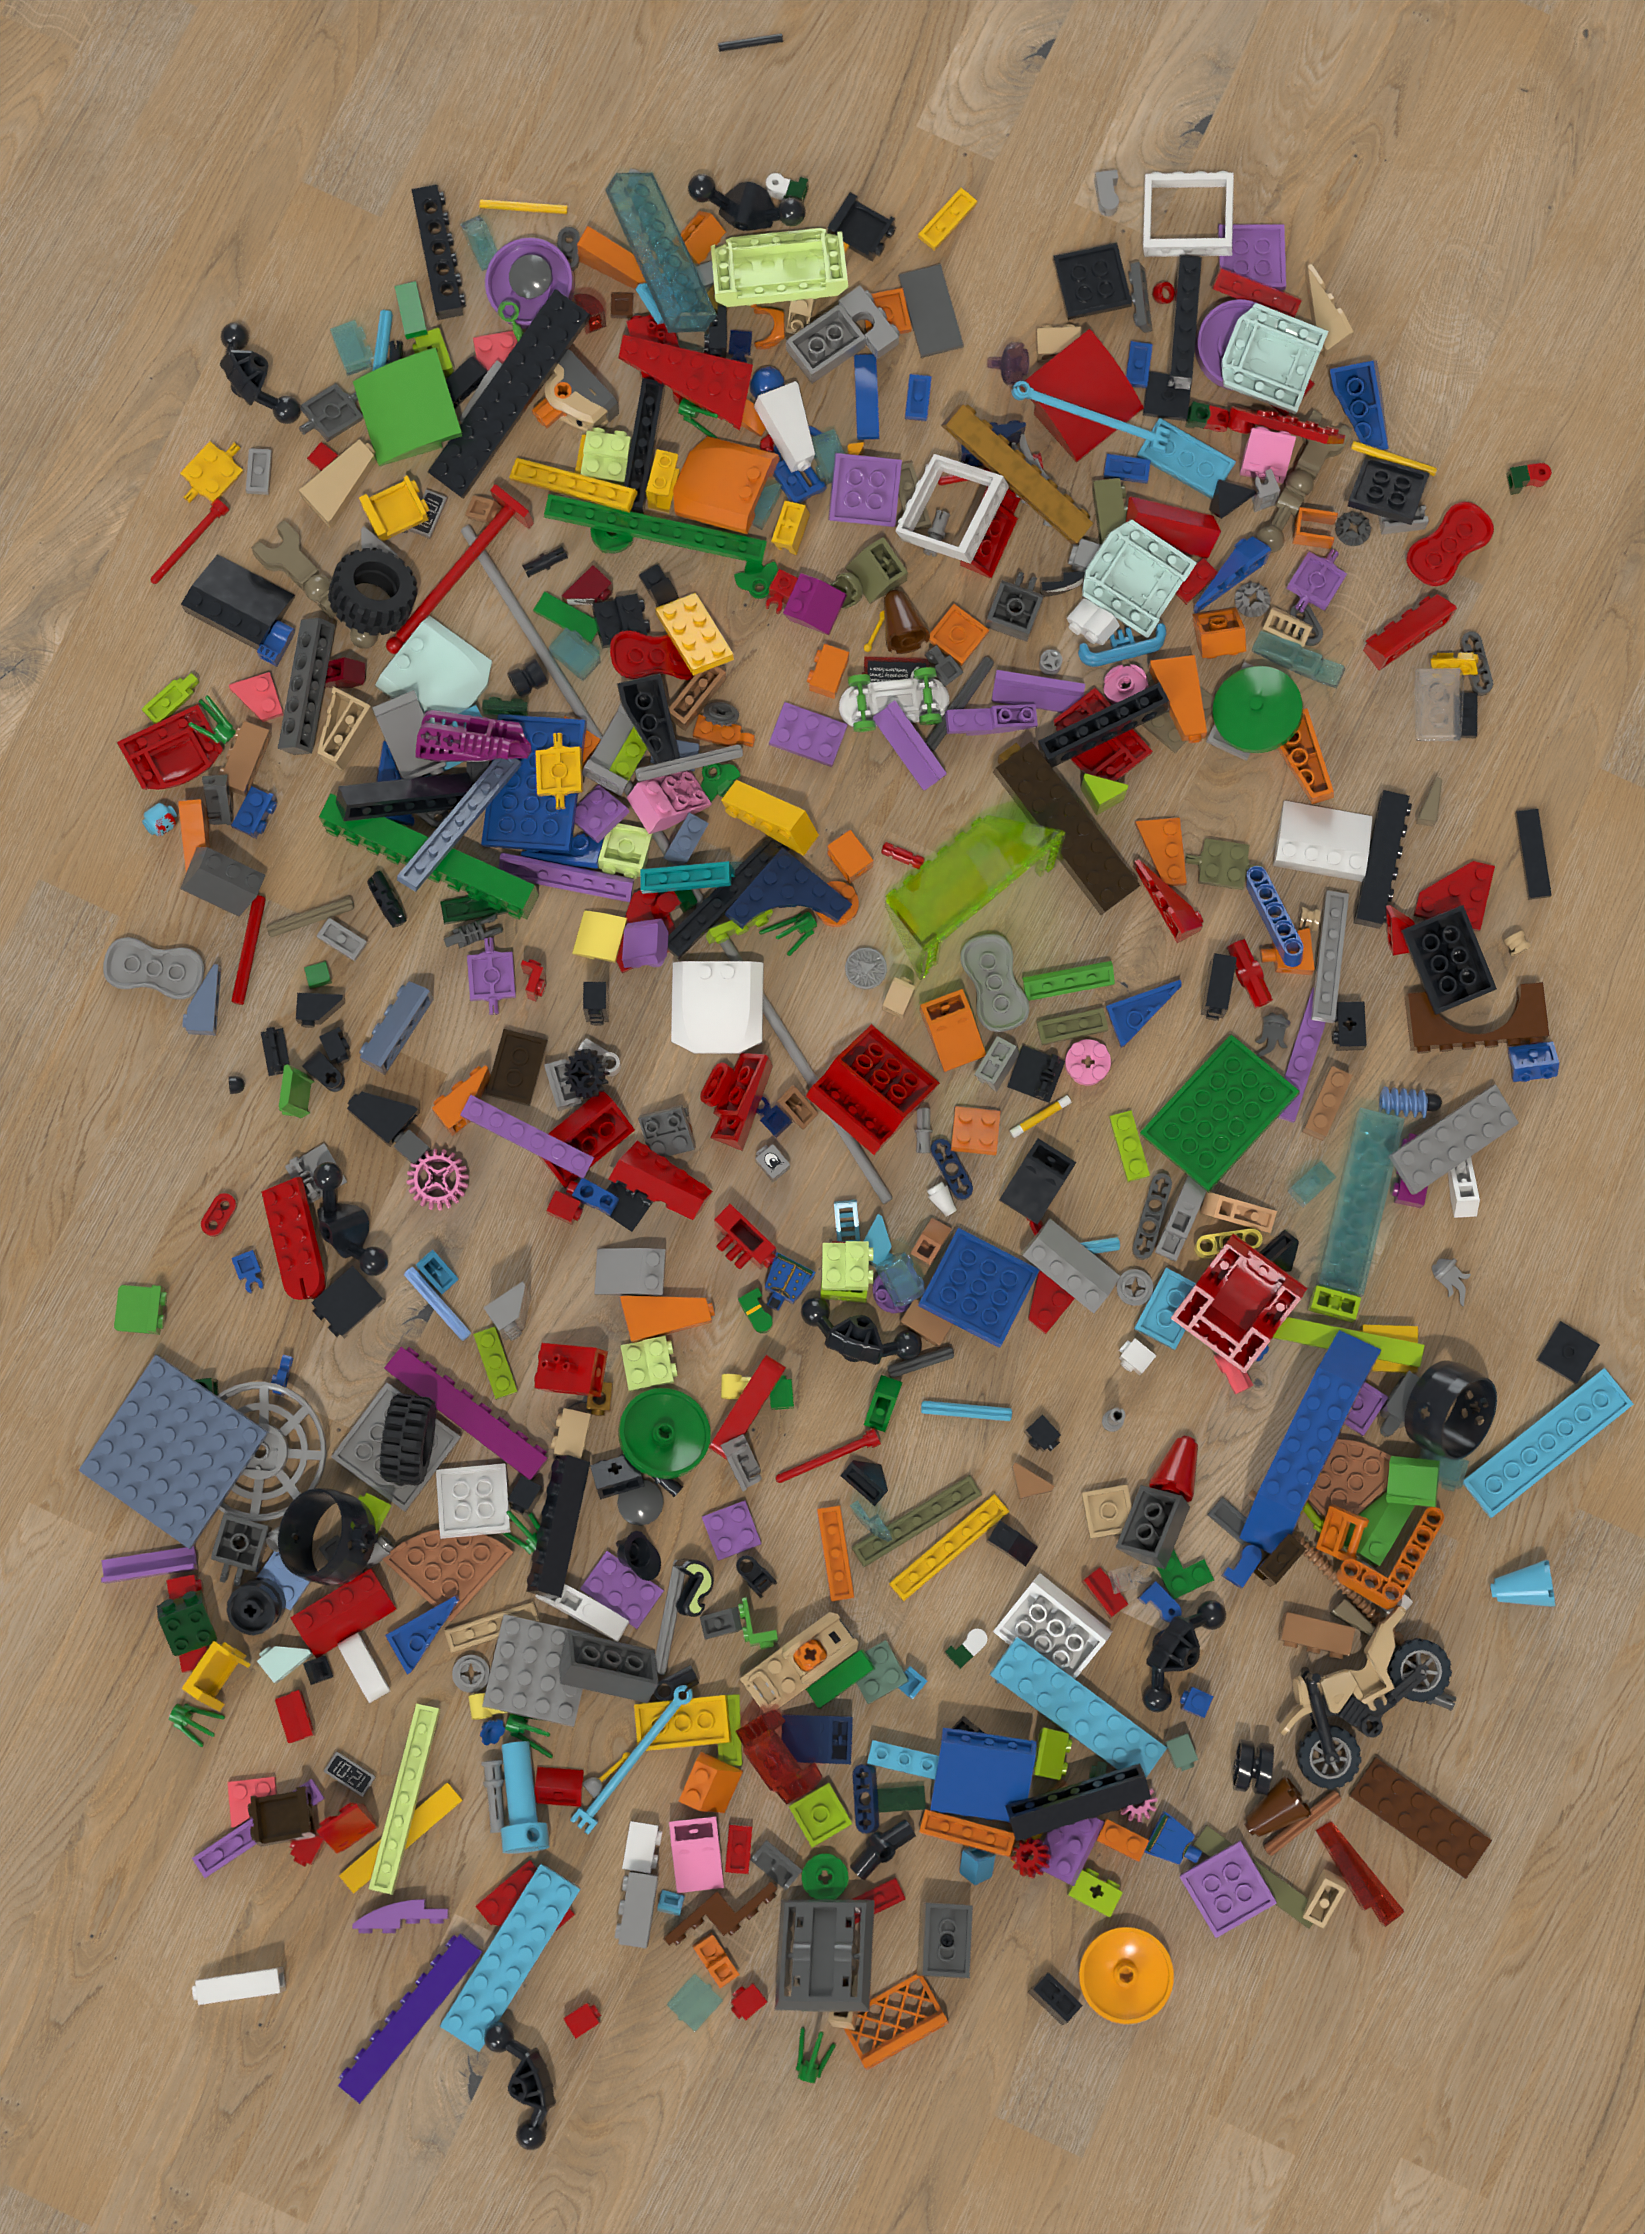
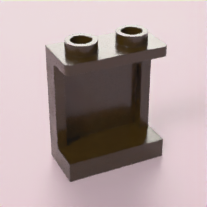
(1277, 1563)
(282, 1817)

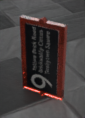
(892, 668)

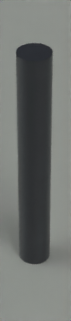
(750, 42)

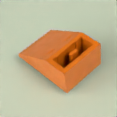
(952, 1030)
(449, 1108)

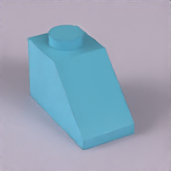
(879, 1241)

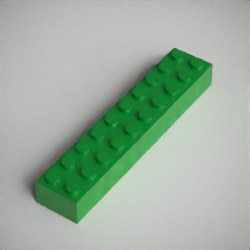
(456, 869)

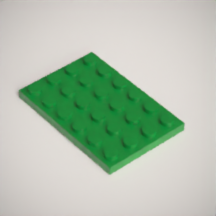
(1219, 1113)

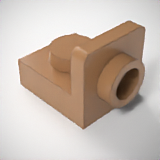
(482, 509)

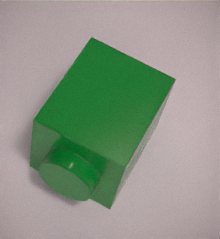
(782, 1395)

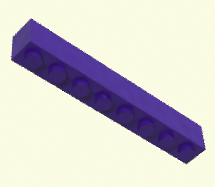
(410, 2018)

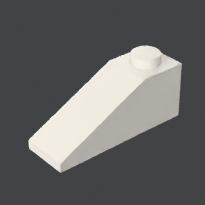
(1463, 1190)

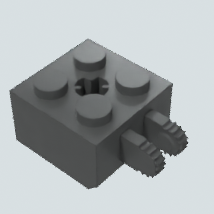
(1013, 596)
(1396, 1403)
(247, 1557)

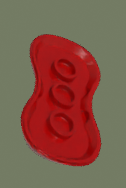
(1460, 533)
(643, 655)

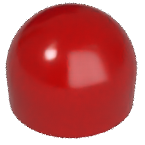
(1157, 292)

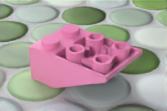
(1267, 451)
(667, 800)
(696, 1854)

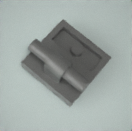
(667, 1131)

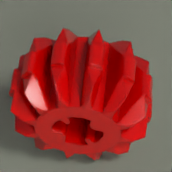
(1033, 1866)

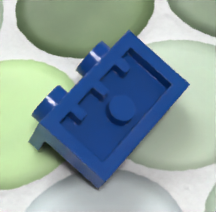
(254, 812)
(1533, 1061)

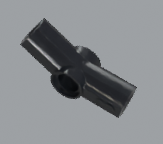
(882, 1848)

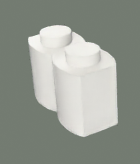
(1092, 622)

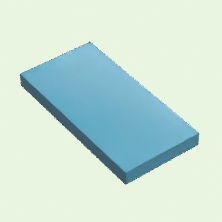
(1188, 460)

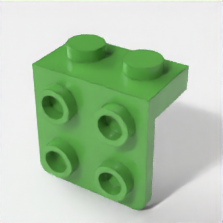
(140, 1309)
(764, 1639)

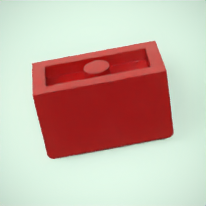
(1101, 1589)
(294, 1716)
(559, 1786)

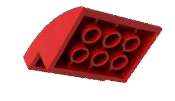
(1087, 378)
(872, 1089)

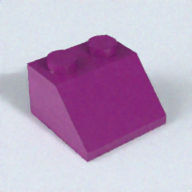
(814, 604)

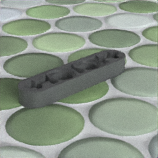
(1154, 1217)

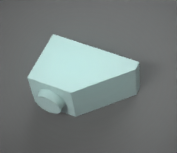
(281, 1661)

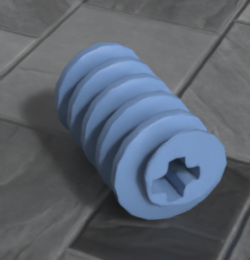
(1403, 1101)

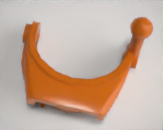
(778, 331)

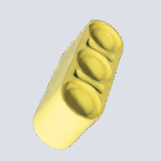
(1216, 1241)

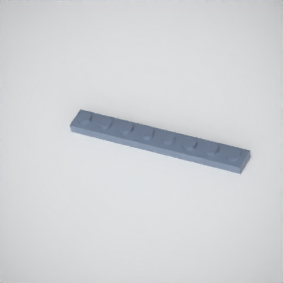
(457, 822)

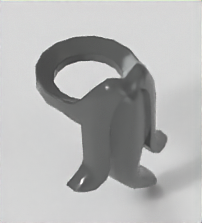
(1274, 1030)

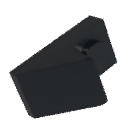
(658, 586)

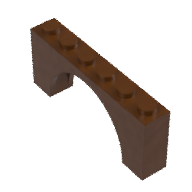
(1432, 1032)

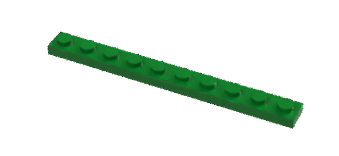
(655, 529)

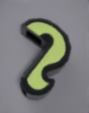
(697, 1587)

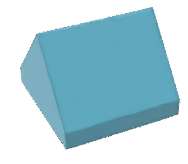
(670, 1903)

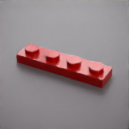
(1249, 289)

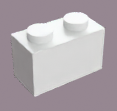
(641, 1847)

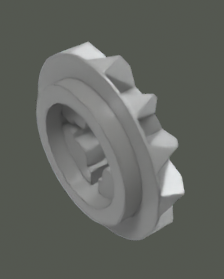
(1257, 608)
(1143, 1280)
(463, 1665)

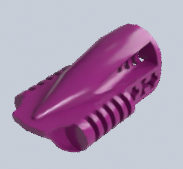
(479, 741)

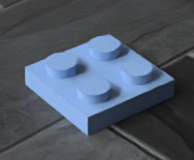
(290, 1584)

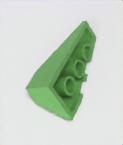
(1382, 1530)

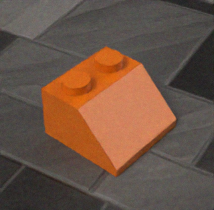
(1219, 633)
(710, 1784)

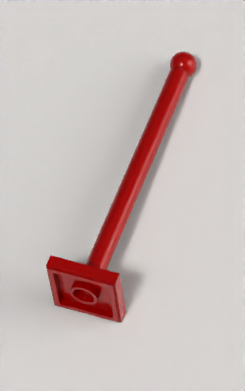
(510, 509)

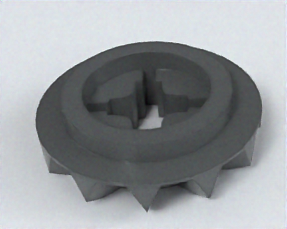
(1352, 538)
(721, 714)

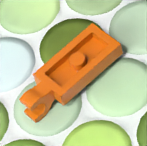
(722, 735)

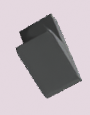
(721, 1623)

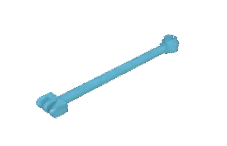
(1155, 436)
(588, 1815)

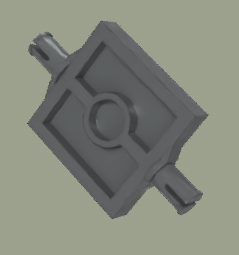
(331, 412)

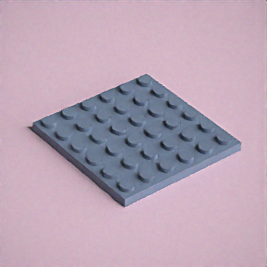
(173, 1451)

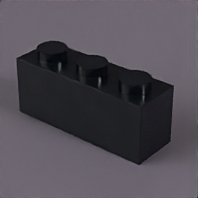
(596, 1002)

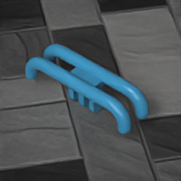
(1122, 648)

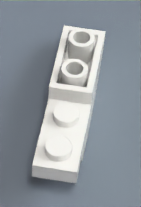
(589, 1612)

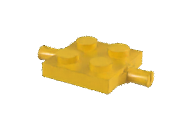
(211, 472)
(559, 771)

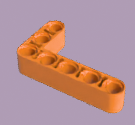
(1403, 1565)

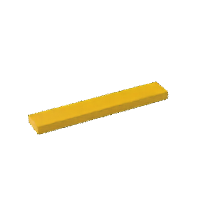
(573, 484)
(948, 1547)
(423, 1819)

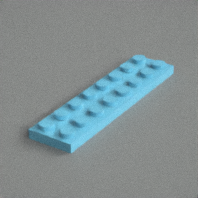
(1547, 1443)
(1076, 1708)
(510, 1956)

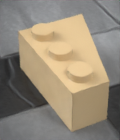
(344, 729)

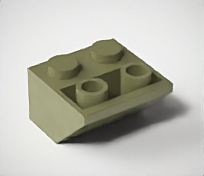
(878, 570)

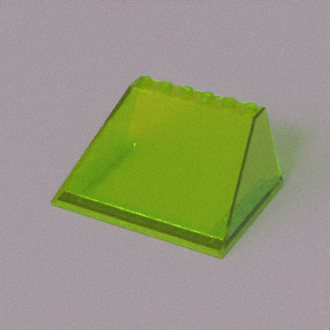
(965, 881)

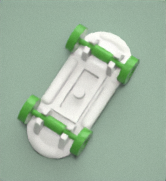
(919, 698)

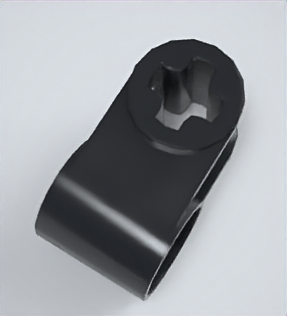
(322, 1069)
(756, 1576)

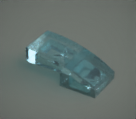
(874, 1524)

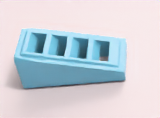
(847, 1204)

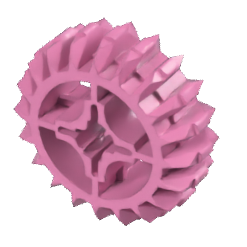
(445, 1172)

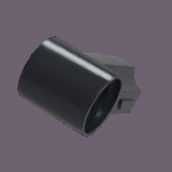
(683, 1677)

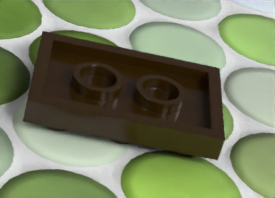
(516, 1067)

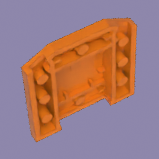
(722, 483)

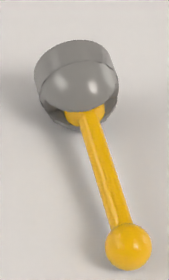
(594, 1785)

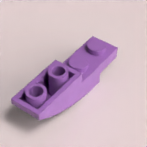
(991, 720)
(390, 1916)

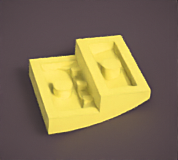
(599, 936)

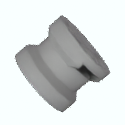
(1052, 658)

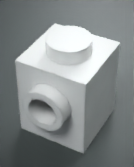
(1135, 1356)

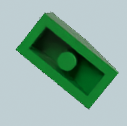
(883, 1403)

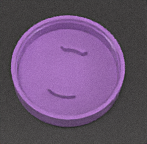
(497, 278)
(1215, 335)

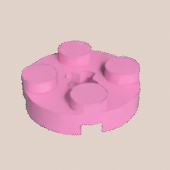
(1119, 675)
(1079, 1052)

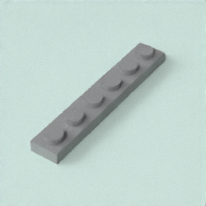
(1329, 956)

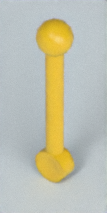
(867, 647)

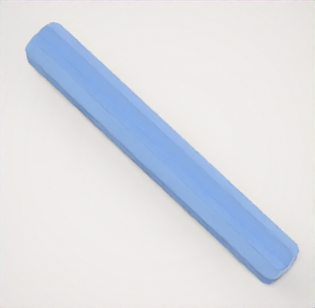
(437, 1303)

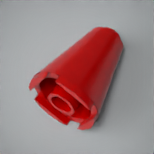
(1178, 1469)

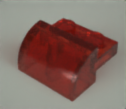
(594, 308)

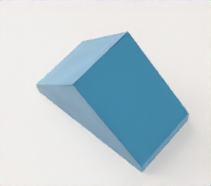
(437, 1271)

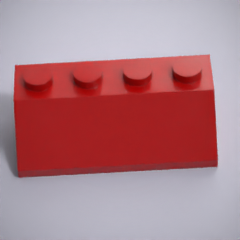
(1409, 631)
(591, 1129)
(343, 1613)

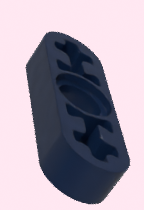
(953, 1187)
(871, 1780)

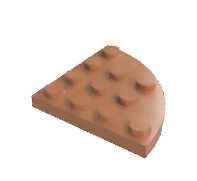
(1351, 1477)
(448, 1566)

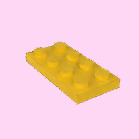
(694, 634)
(693, 1724)

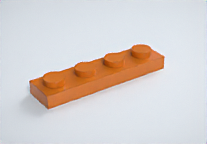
(835, 1553)
(967, 1833)

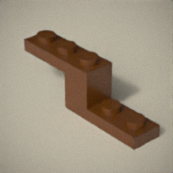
(721, 1914)

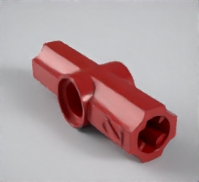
(1250, 974)

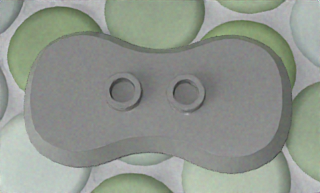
(990, 967)
(170, 971)

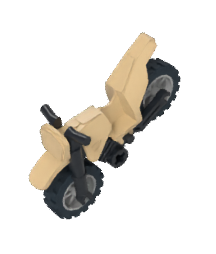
(1371, 1697)

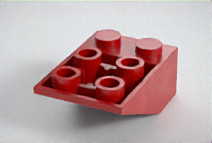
(348, 1827)

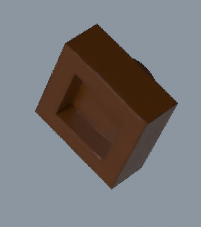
(622, 306)

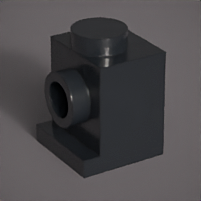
(335, 1047)

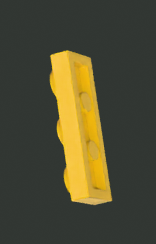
(947, 219)

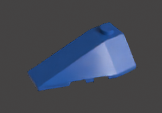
(1362, 400)
(1244, 560)

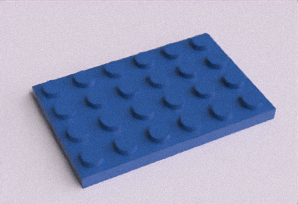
(517, 814)

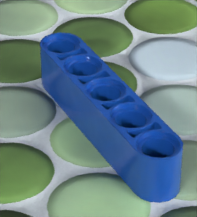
(1274, 925)

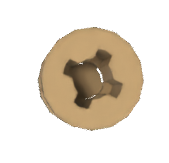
(1309, 919)
(1517, 943)

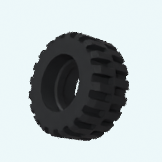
(366, 613)
(407, 1439)

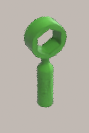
(516, 328)

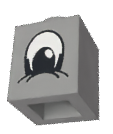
(772, 1162)

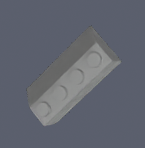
(1071, 1265)
(510, 1311)

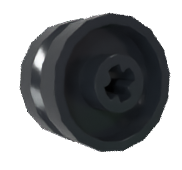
(256, 1606)
(1253, 1766)

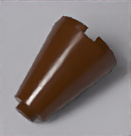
(902, 624)
(1277, 1809)

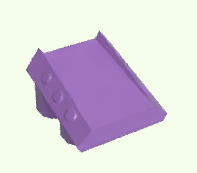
(645, 944)

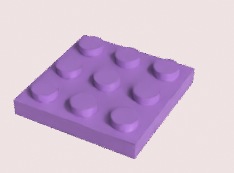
(1257, 253)
(865, 490)
(1228, 1889)

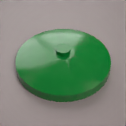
(1258, 709)
(664, 1433)

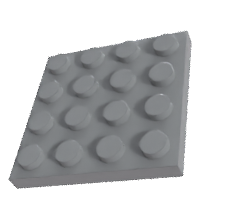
(362, 1451)
(527, 1673)

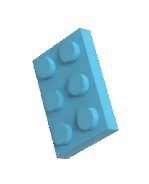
(1164, 1301)

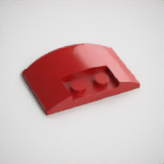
(171, 751)
(1108, 759)

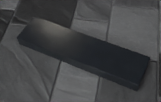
(1533, 854)

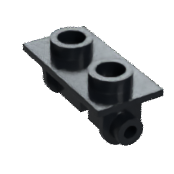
(275, 1050)

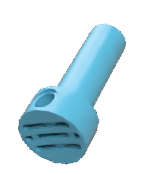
(525, 1831)

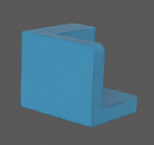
(915, 1683)
(977, 1865)

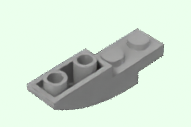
(1181, 1220)

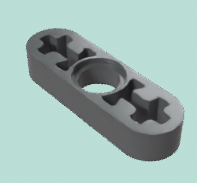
(1486, 678)

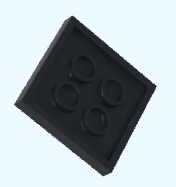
(1092, 281)
(1388, 489)

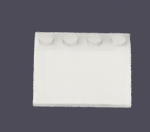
(1323, 841)
(1054, 1626)

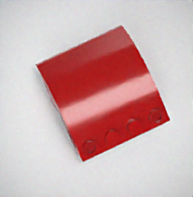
(1239, 1303)

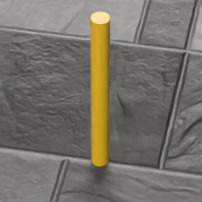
(523, 206)
(1392, 457)

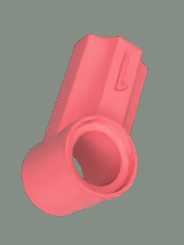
(1237, 1379)

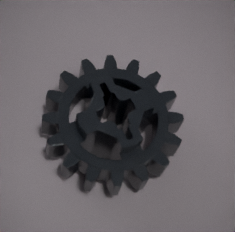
(586, 1084)

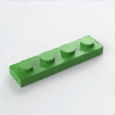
(1069, 980)

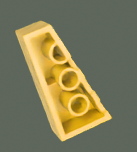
(771, 816)

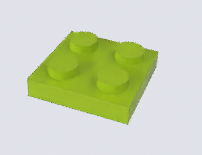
(820, 1815)

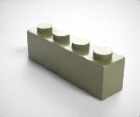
(1109, 505)

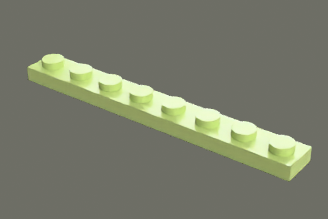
(404, 1799)

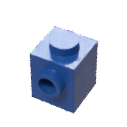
(1195, 1702)

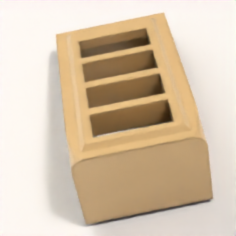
(1291, 620)

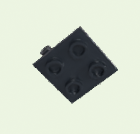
(1036, 1074)
(630, 1206)

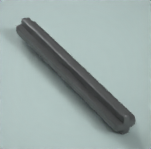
(961, 700)

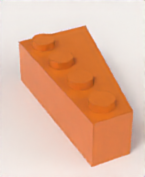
(1307, 763)

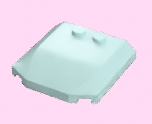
(1271, 357)
(1135, 576)
(439, 668)

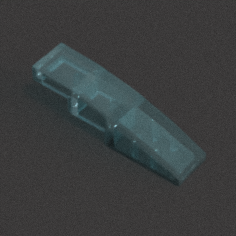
(1299, 660)

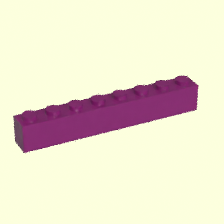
(467, 1414)

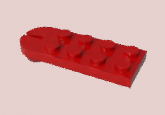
(1244, 419)
(294, 1239)

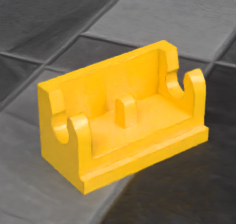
(791, 526)

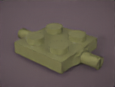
(1222, 864)

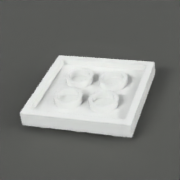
(472, 1501)

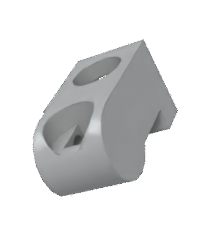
(1106, 196)

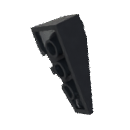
(649, 713)

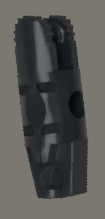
(386, 899)

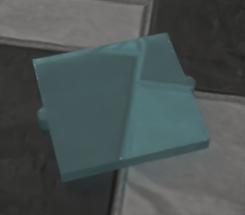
(694, 2002)

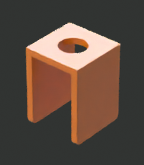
(1317, 516)
(850, 856)

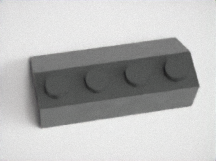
(608, 1667)

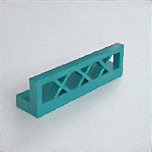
(686, 877)

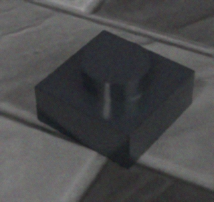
(318, 1670)

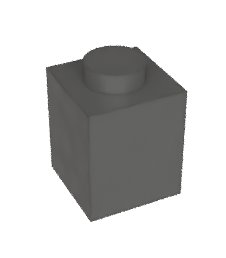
(410, 1147)

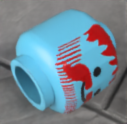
(159, 819)

